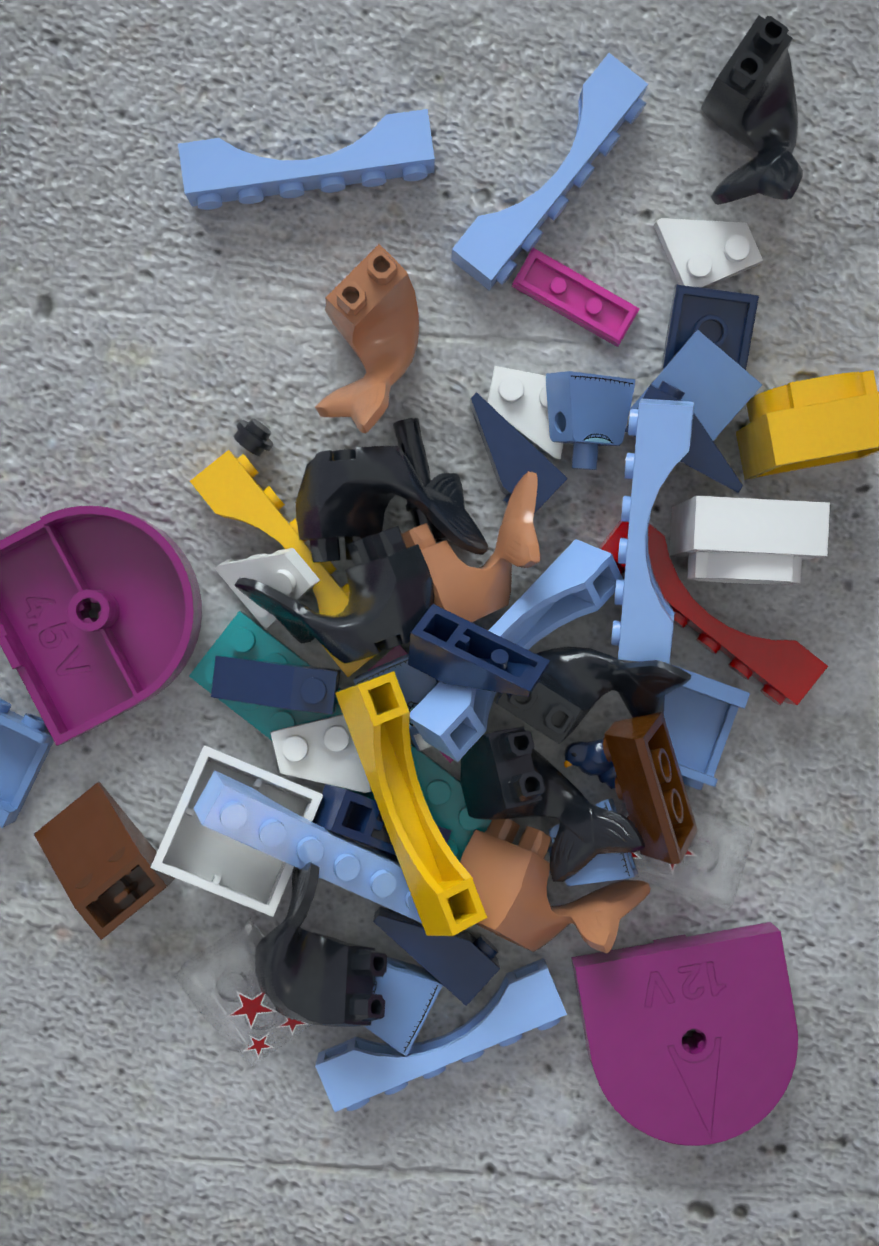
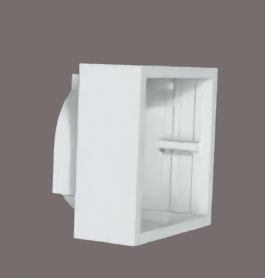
(748, 538)
(218, 861)

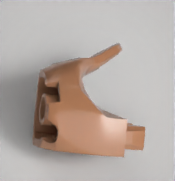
(380, 322)
(483, 590)
(514, 891)

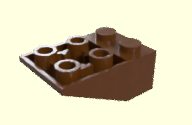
(101, 860)

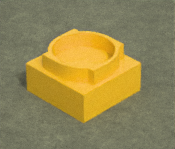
(810, 424)

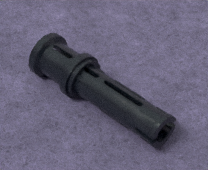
(411, 443)

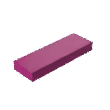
(575, 297)

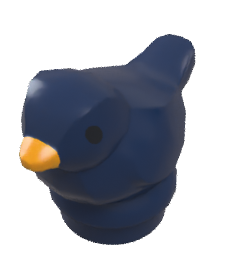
(591, 760)

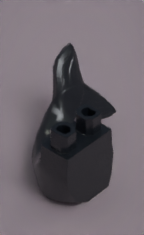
(758, 108)
(349, 492)
(385, 603)
(580, 678)
(510, 779)
(315, 974)

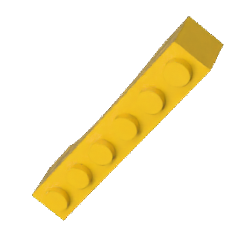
(236, 495)
(435, 877)

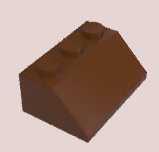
(651, 785)

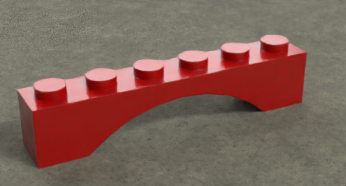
(780, 665)

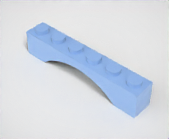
(392, 149)
(496, 239)
(662, 440)
(571, 587)
(276, 831)
(367, 1068)

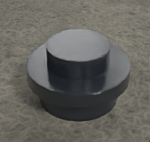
(253, 436)

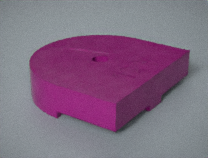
(84, 666)
(744, 1040)

